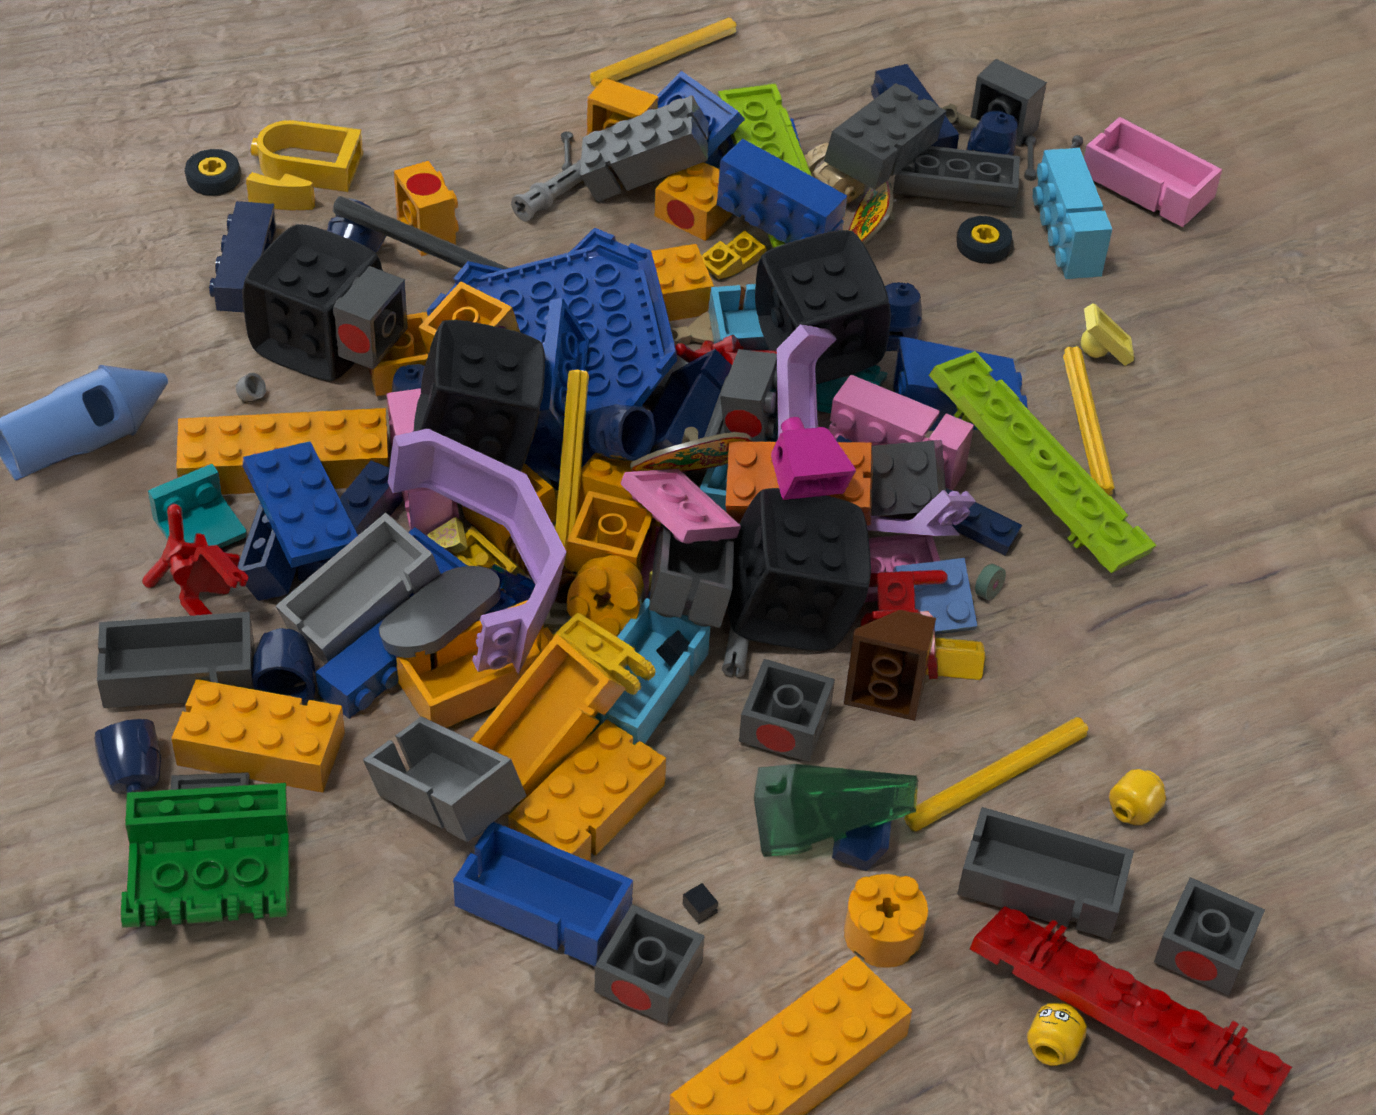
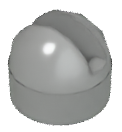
(250, 387)

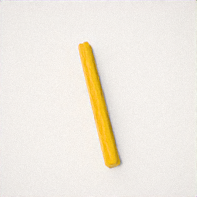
(664, 52)
(1088, 419)
(571, 454)
(996, 773)

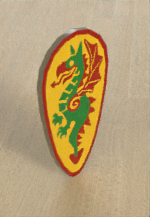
(873, 212)
(691, 453)

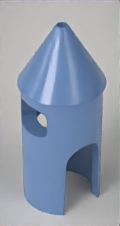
(78, 418)

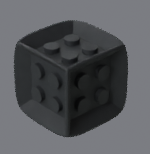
(830, 286)
(293, 297)
(483, 389)
(799, 571)

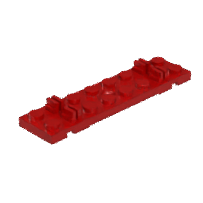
(1133, 1008)

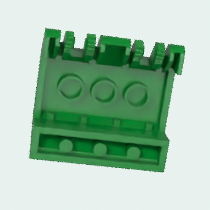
(207, 854)

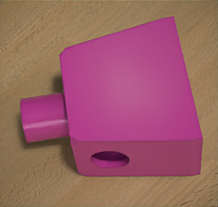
(809, 462)

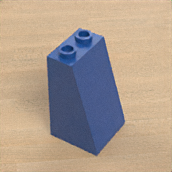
(918, 358)

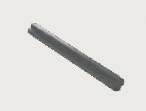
(408, 234)

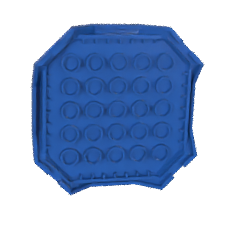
(616, 303)

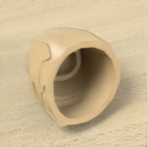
(831, 175)

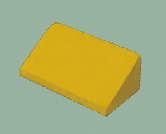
(484, 553)
(959, 658)

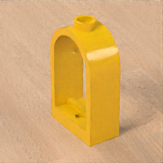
(315, 137)

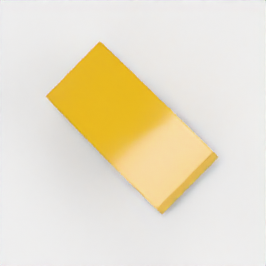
(286, 194)
(734, 257)

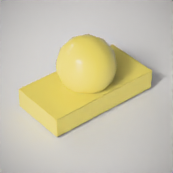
(1105, 336)

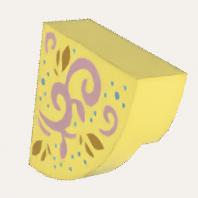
(450, 536)

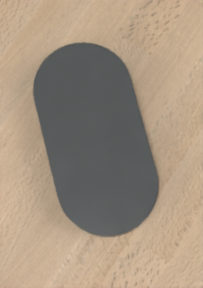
(440, 611)

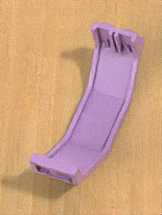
(798, 398)
(505, 497)

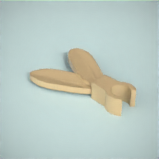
(698, 331)

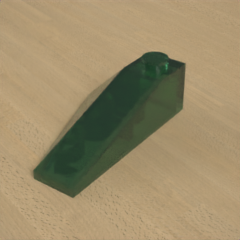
(812, 803)

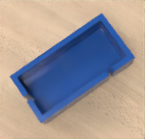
(777, 195)
(543, 892)

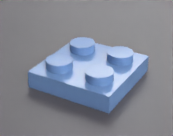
(947, 602)

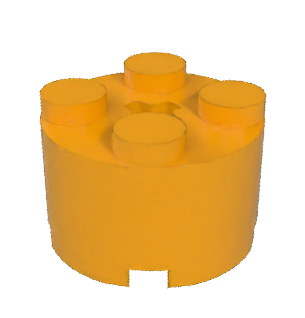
(609, 575)
(885, 919)

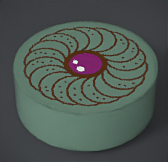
(990, 581)

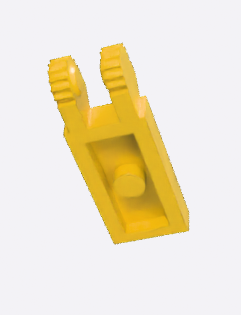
(608, 652)

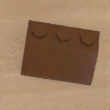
(890, 664)

